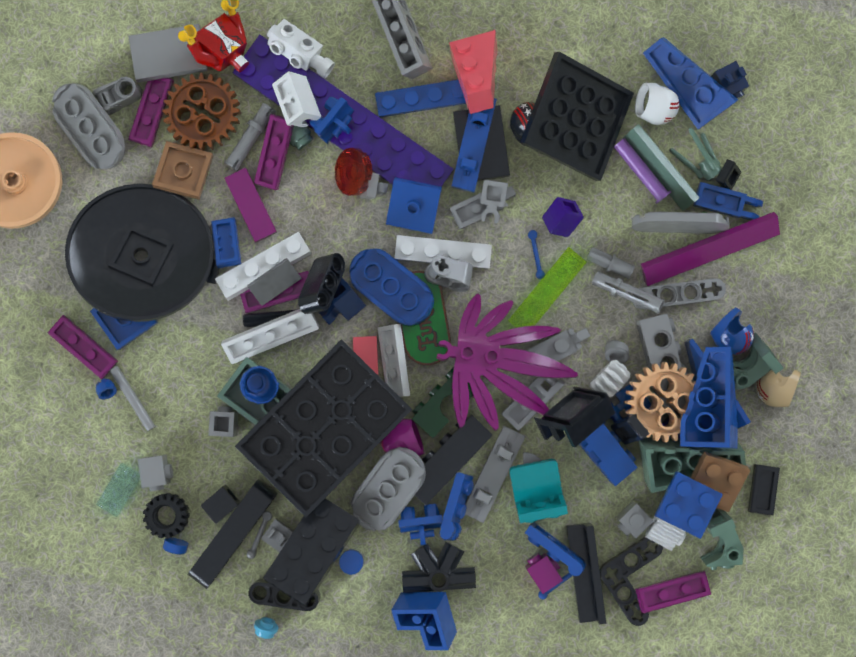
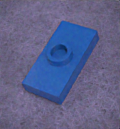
(226, 242)

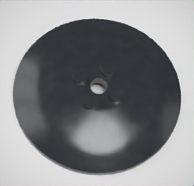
(132, 220)

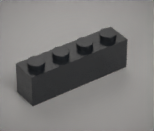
(451, 456)

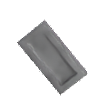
(274, 281)

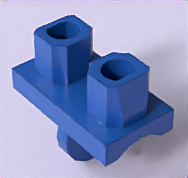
(335, 120)
(410, 523)

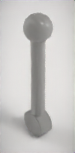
(266, 517)

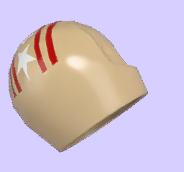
(776, 389)

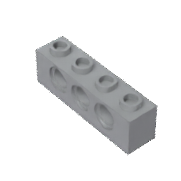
(403, 37)
(647, 330)

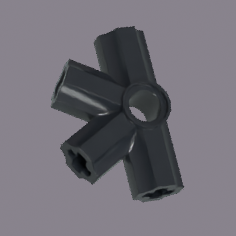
(446, 564)

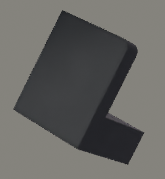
(220, 504)

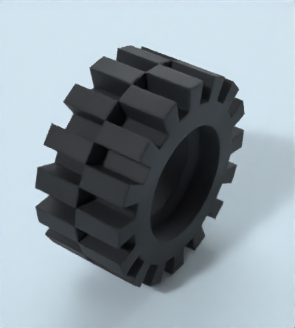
(153, 522)

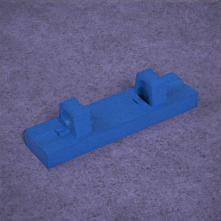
(472, 150)

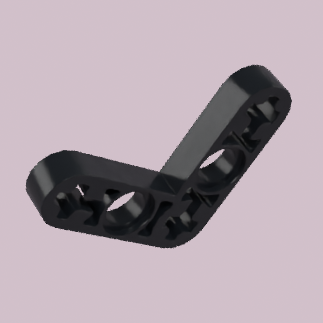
(624, 571)

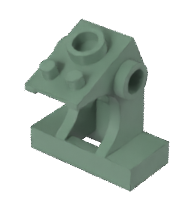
(755, 365)
(732, 554)

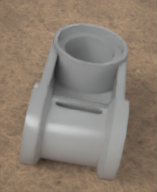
(112, 95)
(450, 272)

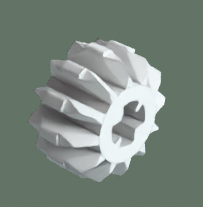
(610, 378)

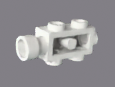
(298, 48)

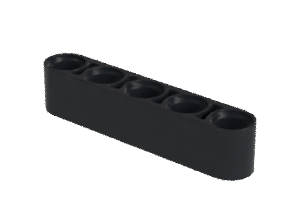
(232, 534)

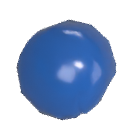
(259, 385)

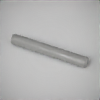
(132, 398)

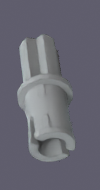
(610, 262)

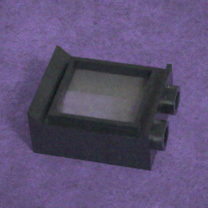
(577, 415)

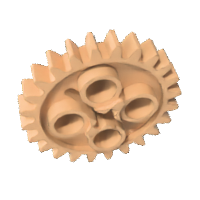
(650, 418)

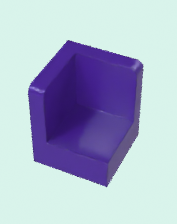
(562, 217)

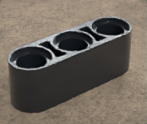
(321, 283)
(274, 600)

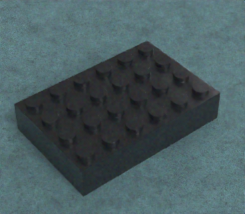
(323, 428)

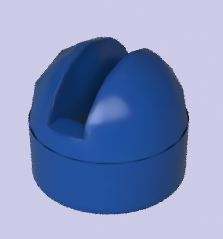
(105, 389)

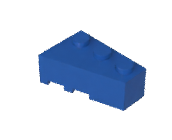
(608, 455)

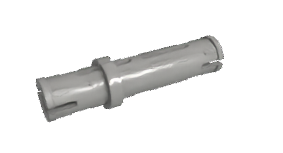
(250, 136)
(602, 280)

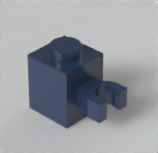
(732, 79)
(344, 302)

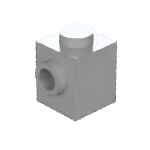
(223, 422)
(155, 472)
(633, 520)

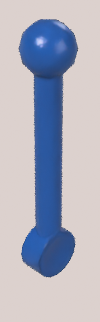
(533, 235)
(544, 596)

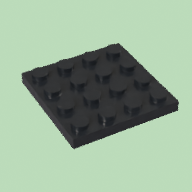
(577, 116)

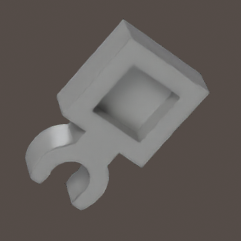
(493, 196)

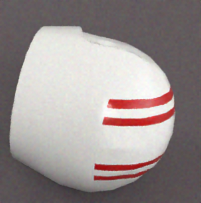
(661, 105)

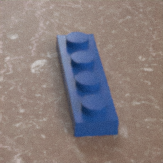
(419, 98)

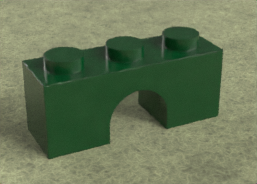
(429, 415)

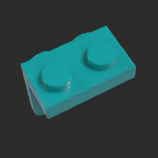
(537, 491)

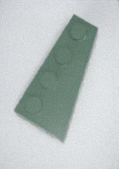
(663, 459)

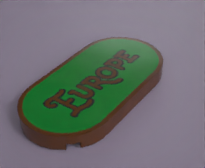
(422, 339)

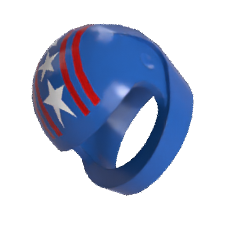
(732, 334)

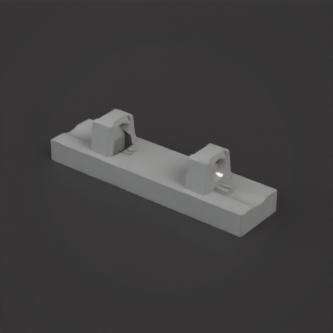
(493, 473)

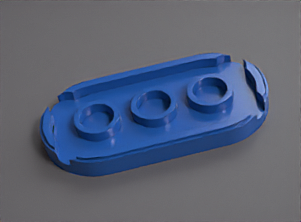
(391, 287)

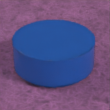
(175, 546)
(351, 561)

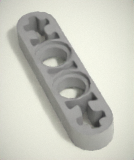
(678, 292)

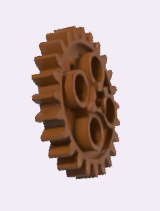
(212, 94)

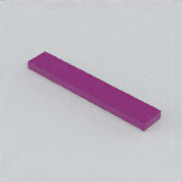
(710, 249)

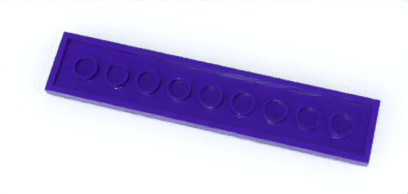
(388, 149)

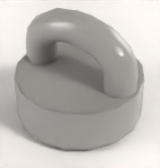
(616, 351)

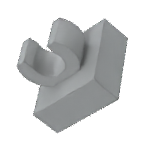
(374, 188)
(277, 535)

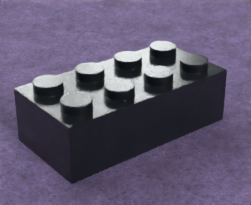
(311, 551)

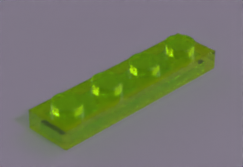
(548, 289)

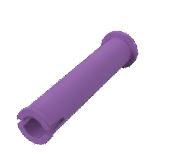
(641, 170)

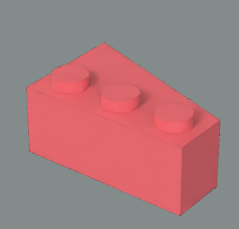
(476, 68)

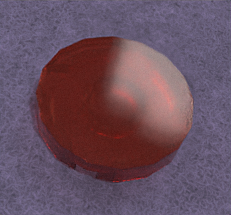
(353, 171)

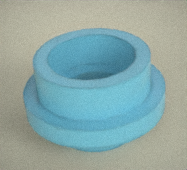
(265, 628)

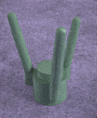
(709, 166)

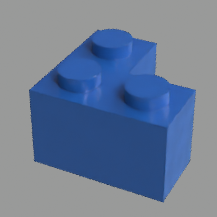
(429, 614)

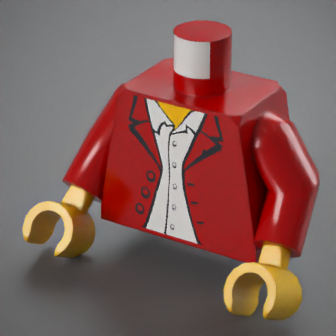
(220, 41)

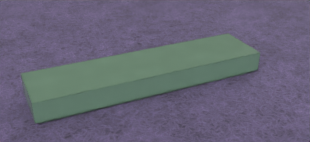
(661, 167)

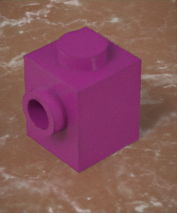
(543, 571)

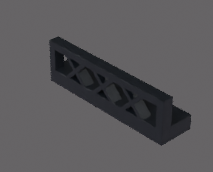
(587, 584)

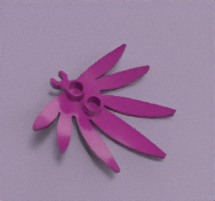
(482, 356)

